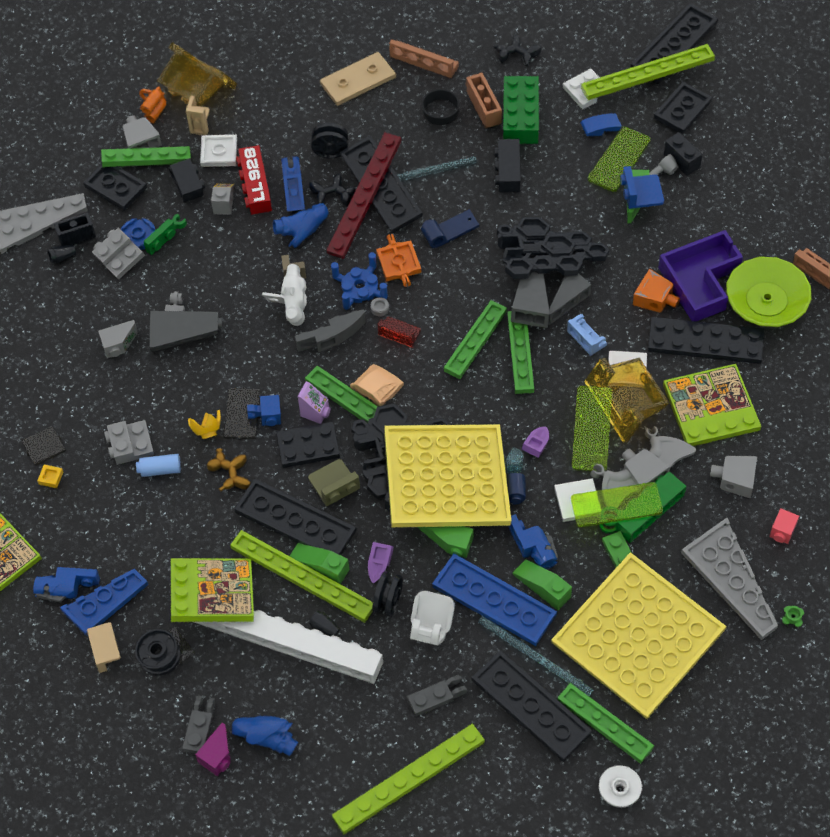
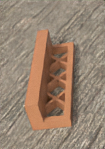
(423, 58)
(813, 266)

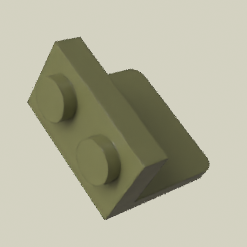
(334, 482)

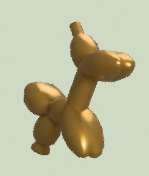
(232, 466)

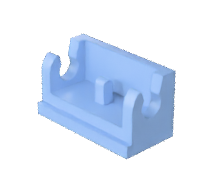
(585, 335)

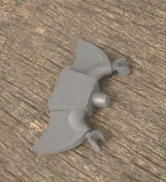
(646, 465)

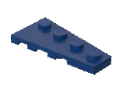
(104, 601)

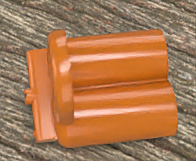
(153, 104)

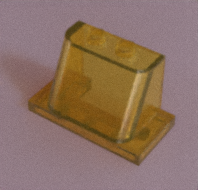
(192, 77)
(633, 393)

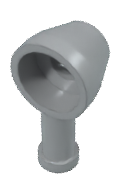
(666, 165)

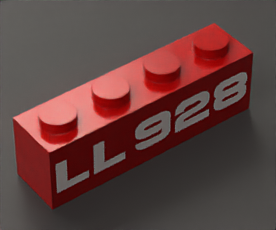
(255, 180)

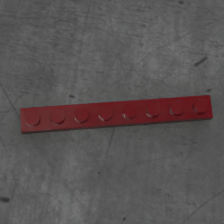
(364, 195)

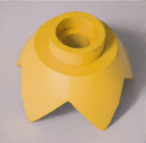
(208, 426)

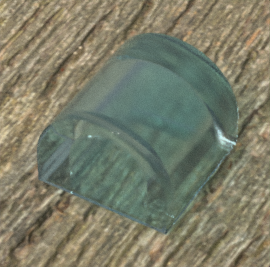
(514, 461)

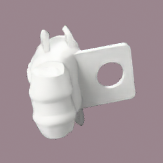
(291, 295)

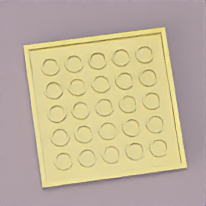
(446, 476)
(638, 635)

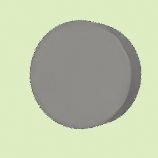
(379, 306)

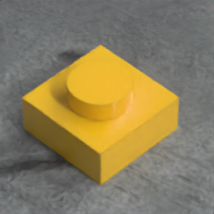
(50, 476)

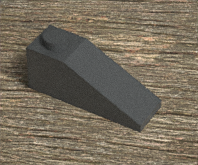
(570, 293)

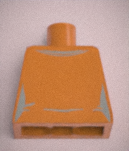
(655, 293)

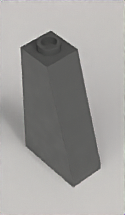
(531, 302)
(181, 327)

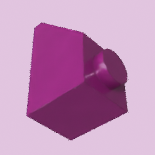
(215, 752)

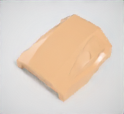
(377, 385)

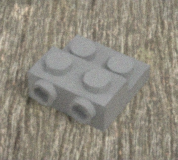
(117, 253)
(128, 441)

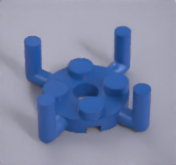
(359, 276)

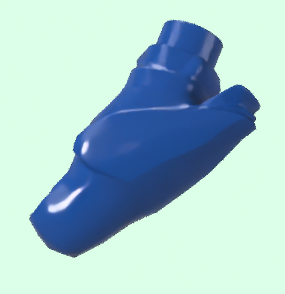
(301, 224)
(266, 732)

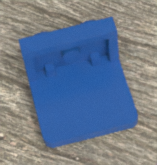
(641, 190)

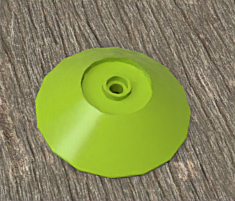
(773, 280)

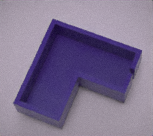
(696, 271)

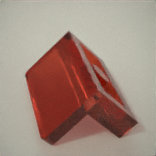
(398, 331)

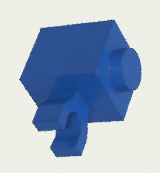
(268, 410)

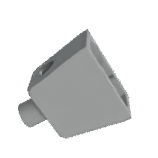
(141, 133)
(736, 474)

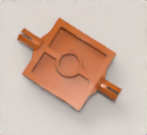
(398, 260)

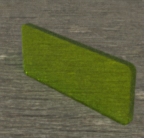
(621, 153)
(591, 427)
(616, 504)

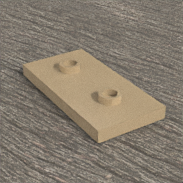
(357, 78)

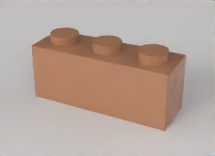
(484, 100)

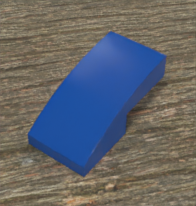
(598, 124)

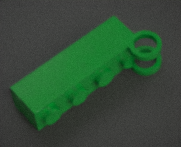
(670, 492)

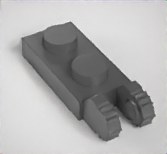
(435, 695)
(198, 726)

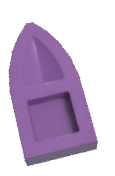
(536, 441)
(379, 560)

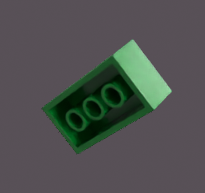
(521, 109)

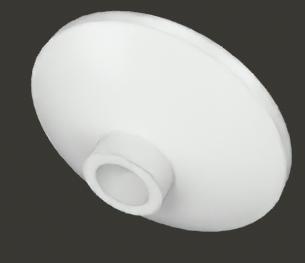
(623, 777)

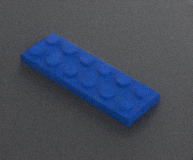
(494, 599)

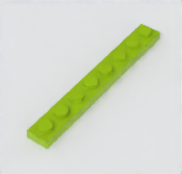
(647, 72)
(302, 576)
(408, 779)

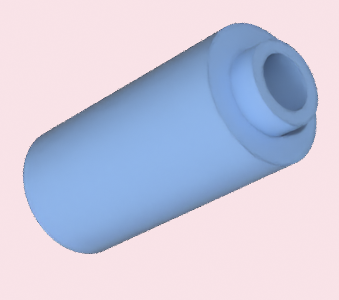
(158, 465)

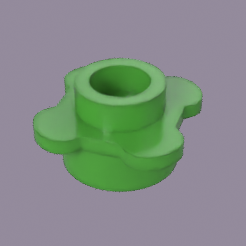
(793, 610)

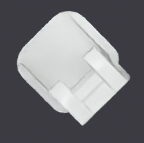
(431, 617)

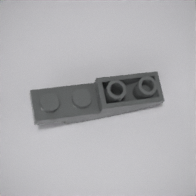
(339, 330)

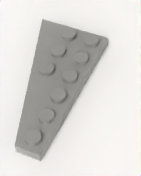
(30, 221)
(727, 570)

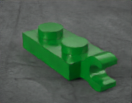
(163, 234)

